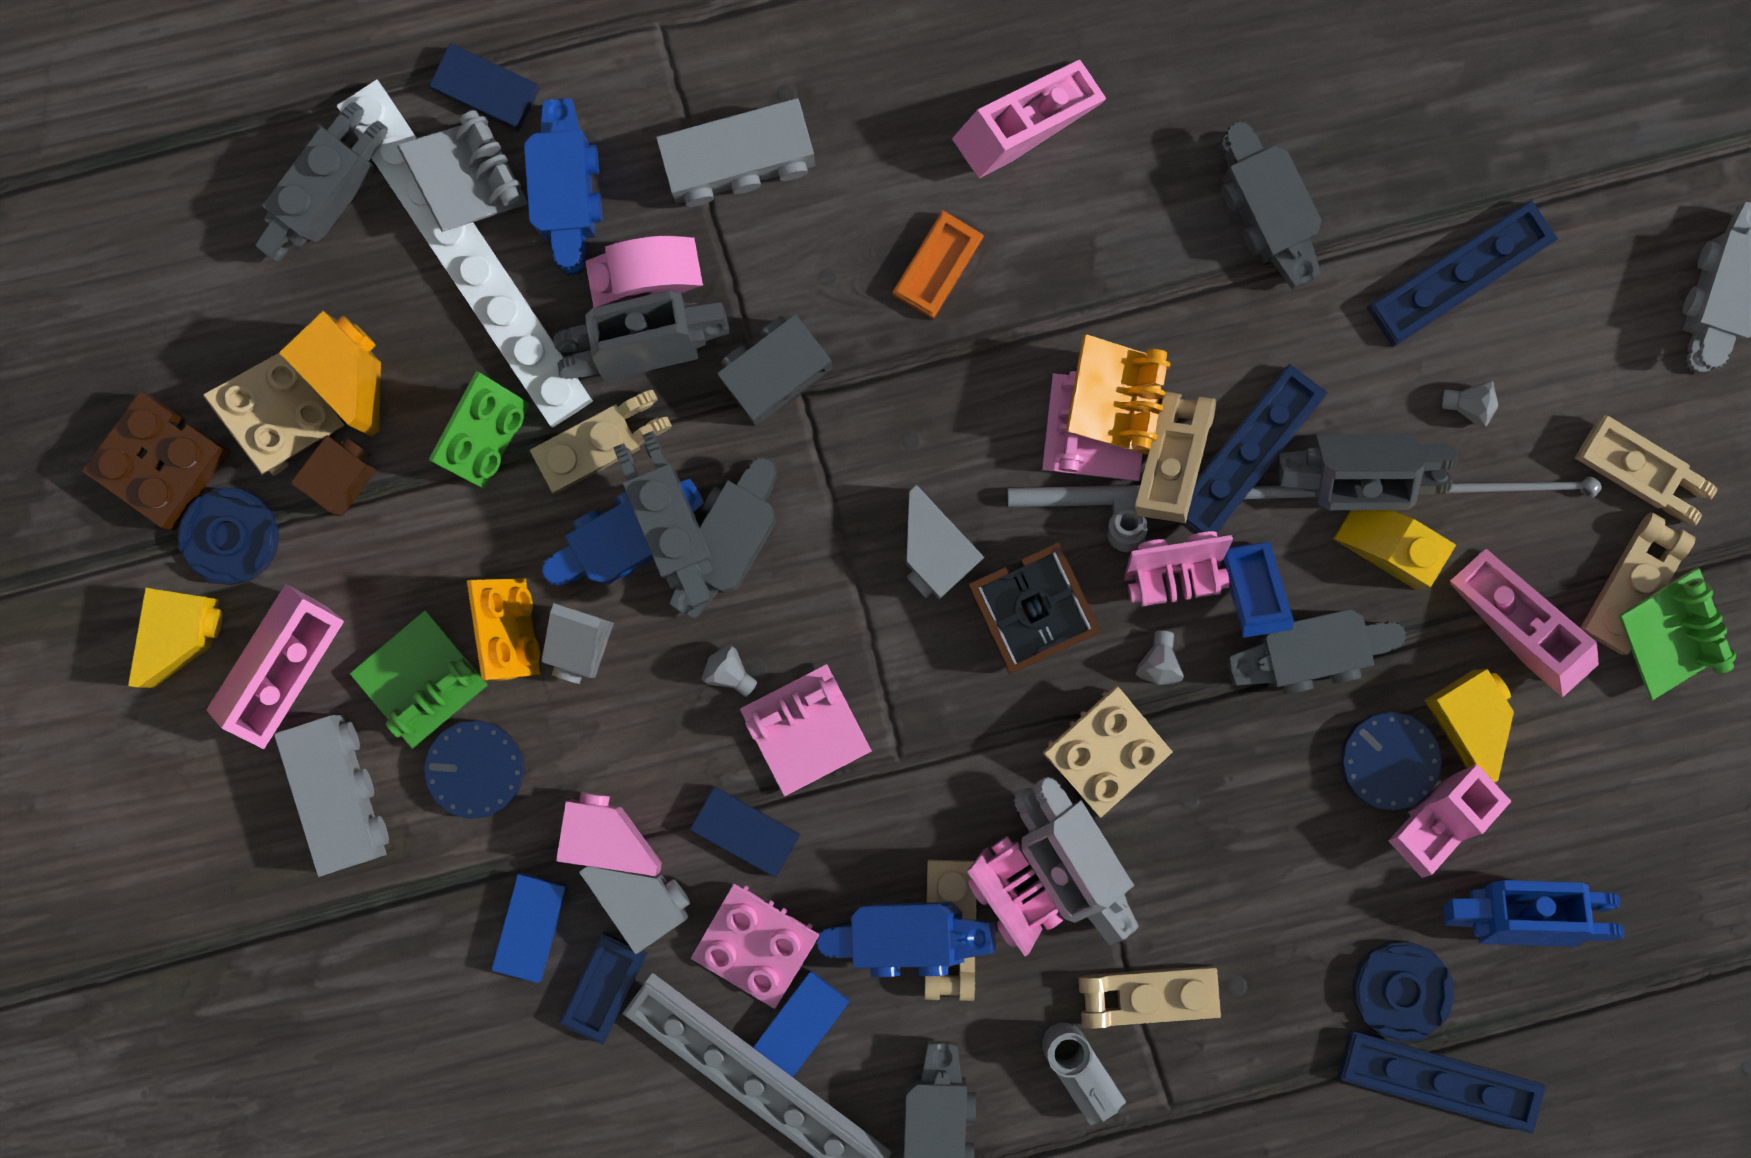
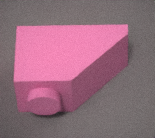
(604, 837)

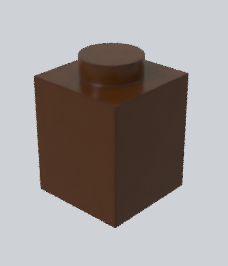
(335, 474)

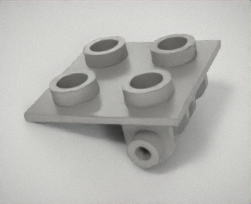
(462, 173)

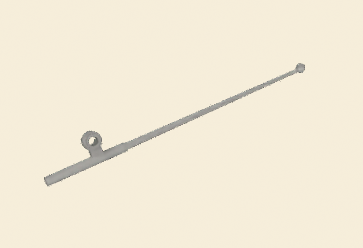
(1124, 499)

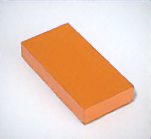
(937, 265)

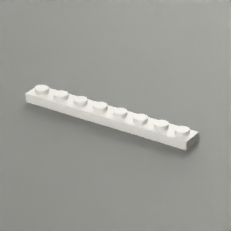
(475, 271)

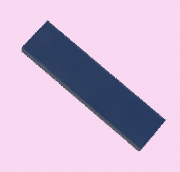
(1462, 273)
(1252, 449)
(1441, 1081)

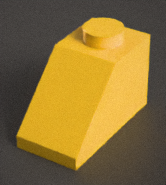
(1396, 545)
(172, 634)
(1475, 718)

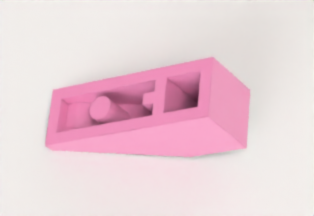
(1027, 118)
(1527, 623)

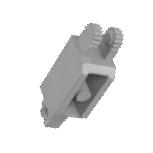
(1721, 302)
(1075, 860)

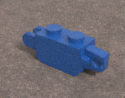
(561, 184)
(607, 544)
(1534, 914)
(909, 936)

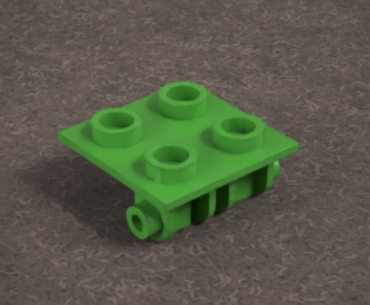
(479, 430)
(1677, 634)
(418, 679)

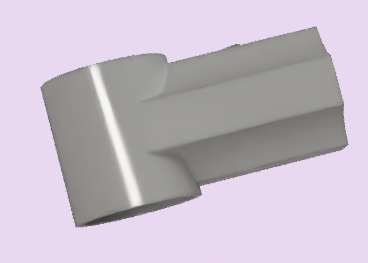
(1083, 1074)

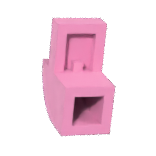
(643, 268)
(1450, 814)

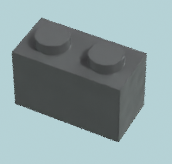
(774, 368)

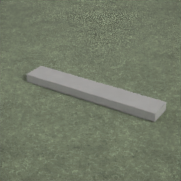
(748, 1075)

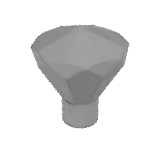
(1475, 403)
(1160, 663)
(726, 670)

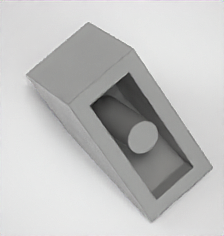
(935, 548)
(575, 643)
(638, 903)

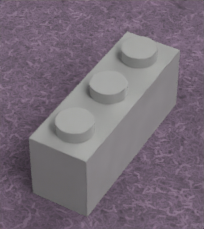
(737, 153)
(332, 793)

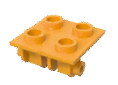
(1117, 394)
(504, 628)

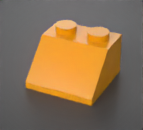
(340, 368)

